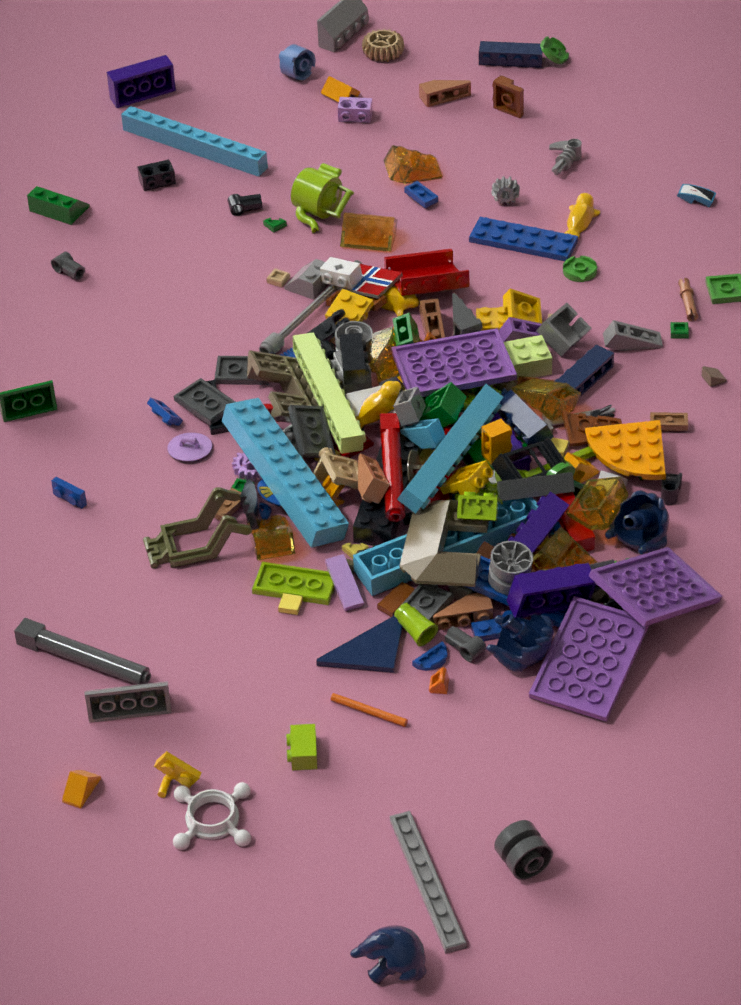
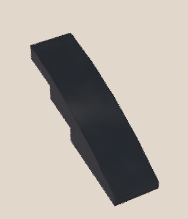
(251, 504)

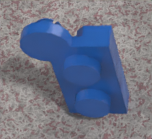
(487, 629)

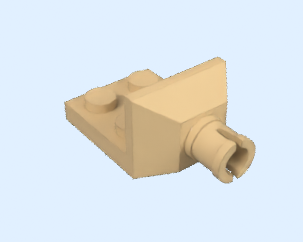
(339, 468)

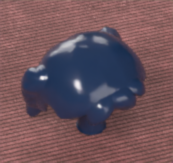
(641, 522)
(522, 641)
(396, 950)

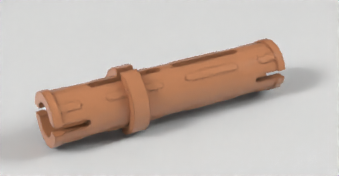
(687, 294)

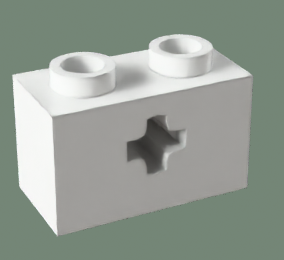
(341, 273)

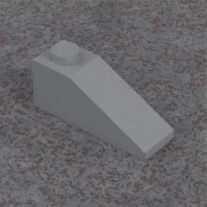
(630, 337)

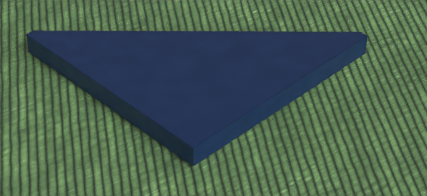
(368, 651)

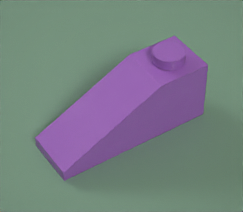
(518, 329)

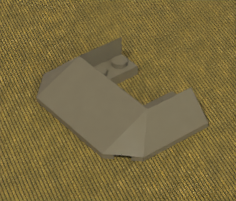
(288, 374)
(425, 544)

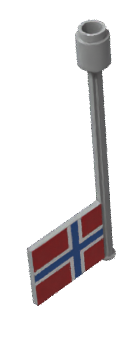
(373, 284)

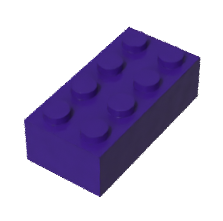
(141, 81)
(549, 590)

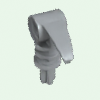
(571, 152)

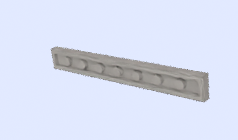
(428, 882)

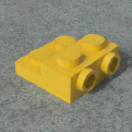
(522, 306)
(468, 479)

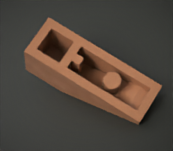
(443, 91)
(431, 318)
(371, 479)

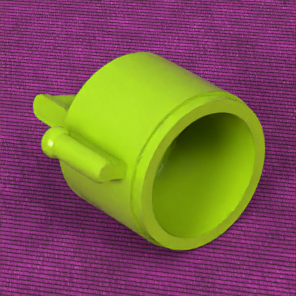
(319, 194)

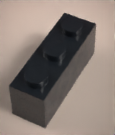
(353, 358)

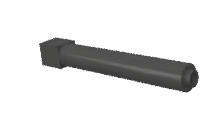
(35, 637)

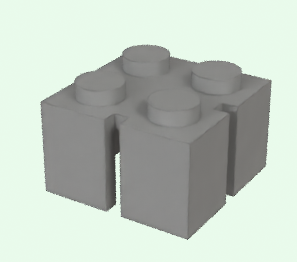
(558, 331)

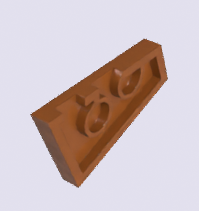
(576, 424)

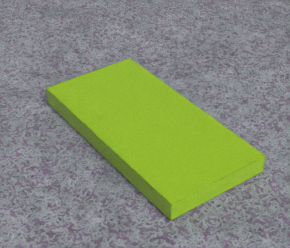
(311, 584)

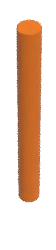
(369, 709)

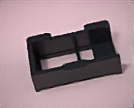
(506, 469)

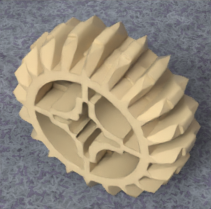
(383, 45)

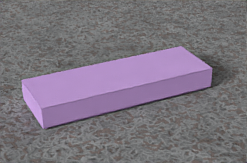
(344, 582)

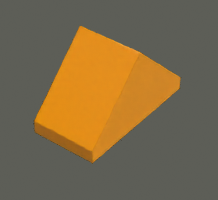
(79, 787)

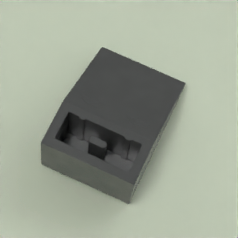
(463, 318)

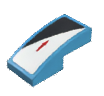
(692, 192)

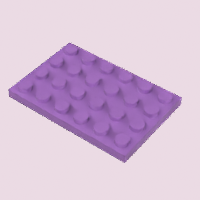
(461, 359)
(655, 586)
(589, 659)

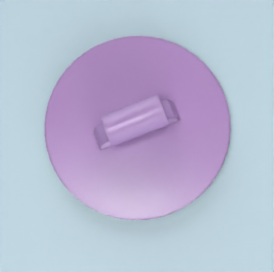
(189, 446)

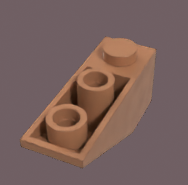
(465, 611)

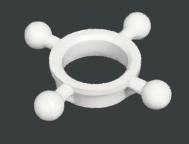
(215, 831)

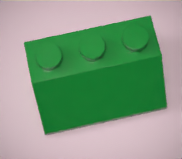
(55, 205)
(27, 401)

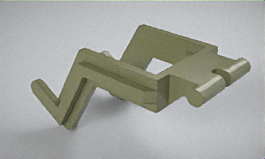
(163, 548)

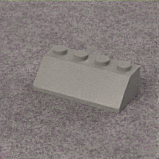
(341, 23)
(128, 701)

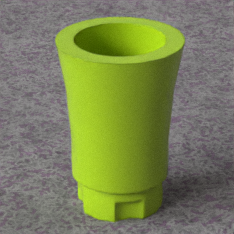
(416, 624)

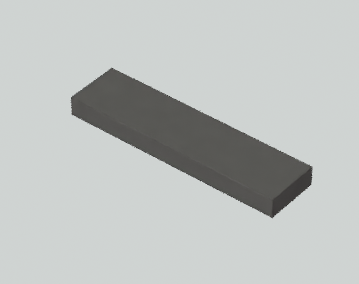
(535, 486)

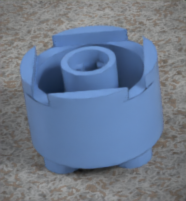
(297, 62)

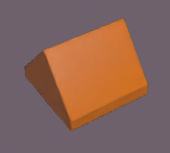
(439, 682)

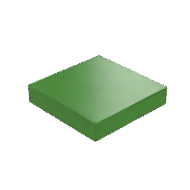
(724, 288)

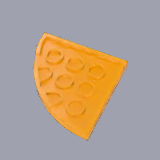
(630, 448)

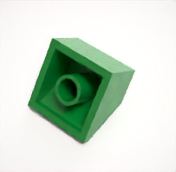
(444, 405)

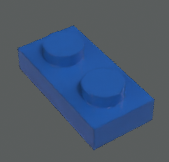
(421, 194)
(167, 414)
(69, 492)

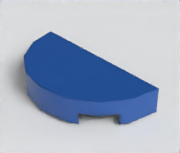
(432, 658)

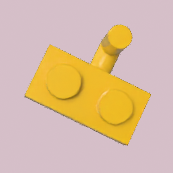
(177, 770)

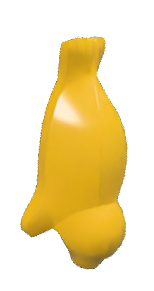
(581, 214)
(399, 303)
(379, 403)

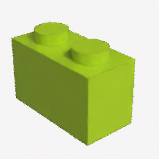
(303, 747)

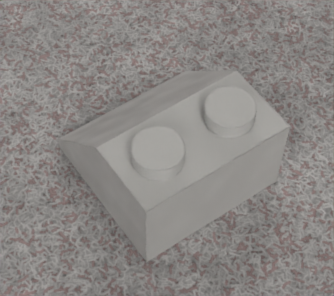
(307, 280)

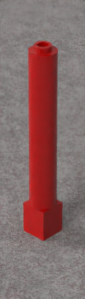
(392, 465)

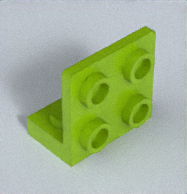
(477, 507)

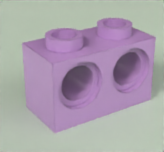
(355, 109)

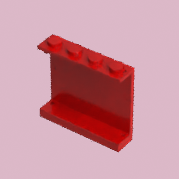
(427, 272)

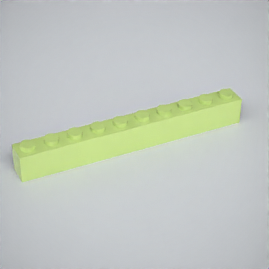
(328, 393)

